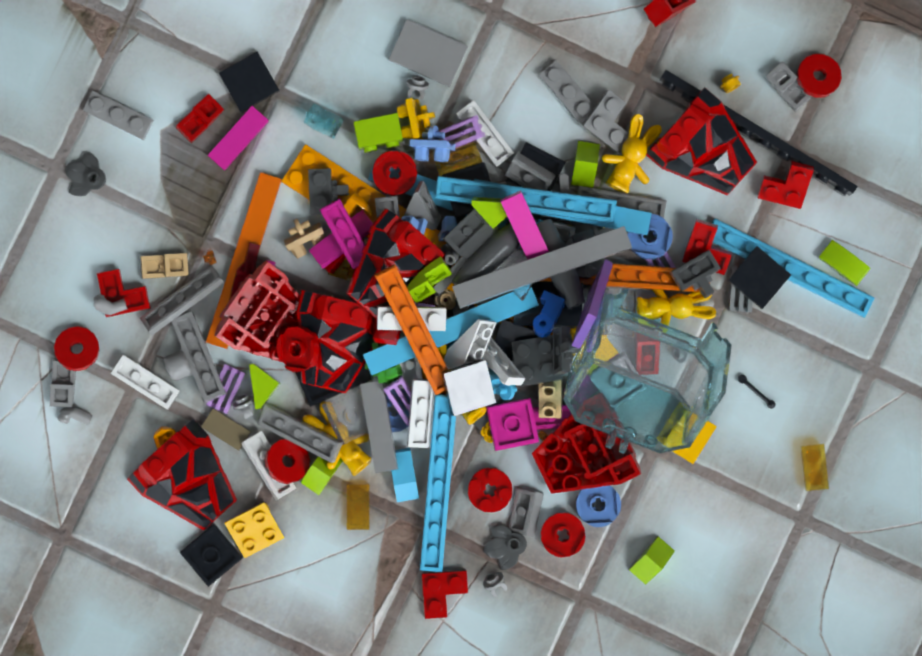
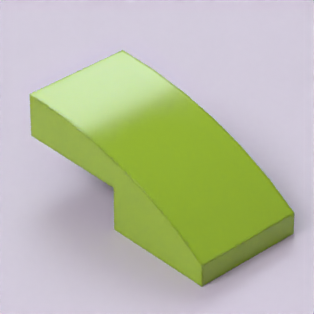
(844, 262)
(423, 283)

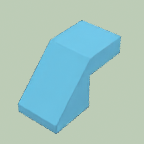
(404, 476)

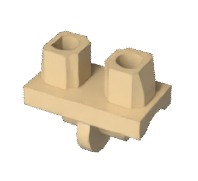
(296, 242)
(550, 399)

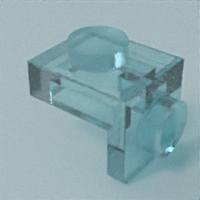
(323, 121)

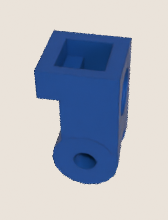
(545, 322)

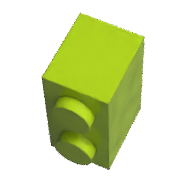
(378, 132)

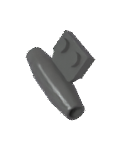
(480, 245)
(568, 282)

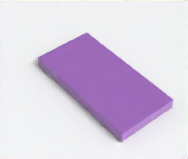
(592, 304)

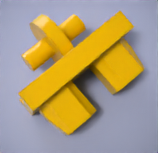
(418, 118)

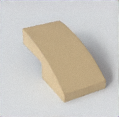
(164, 266)

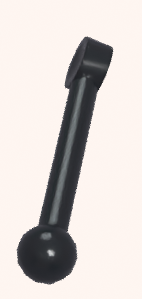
(743, 380)

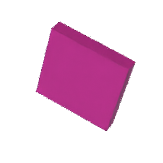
(512, 424)

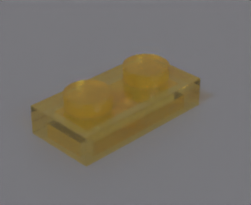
(459, 159)
(814, 467)
(358, 506)

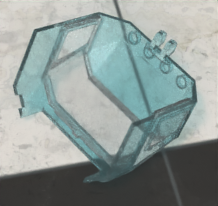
(646, 379)

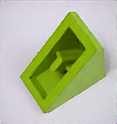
(585, 164)
(490, 209)
(262, 385)
(319, 475)
(652, 560)

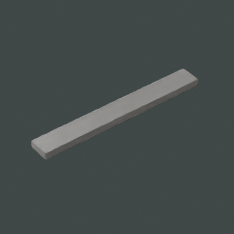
(542, 267)

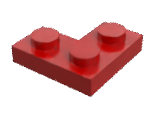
(788, 192)
(701, 241)
(113, 290)
(437, 586)

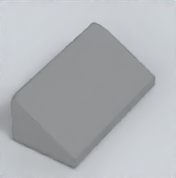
(528, 173)
(525, 511)

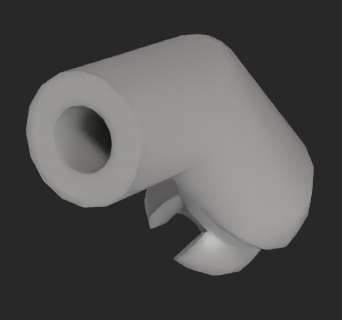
(450, 256)
(108, 307)
(75, 413)

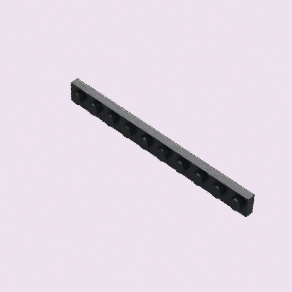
(765, 138)

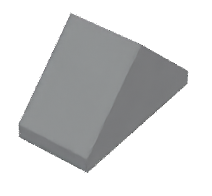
(424, 207)

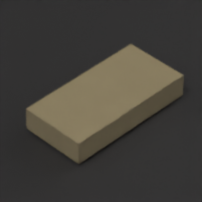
(225, 429)

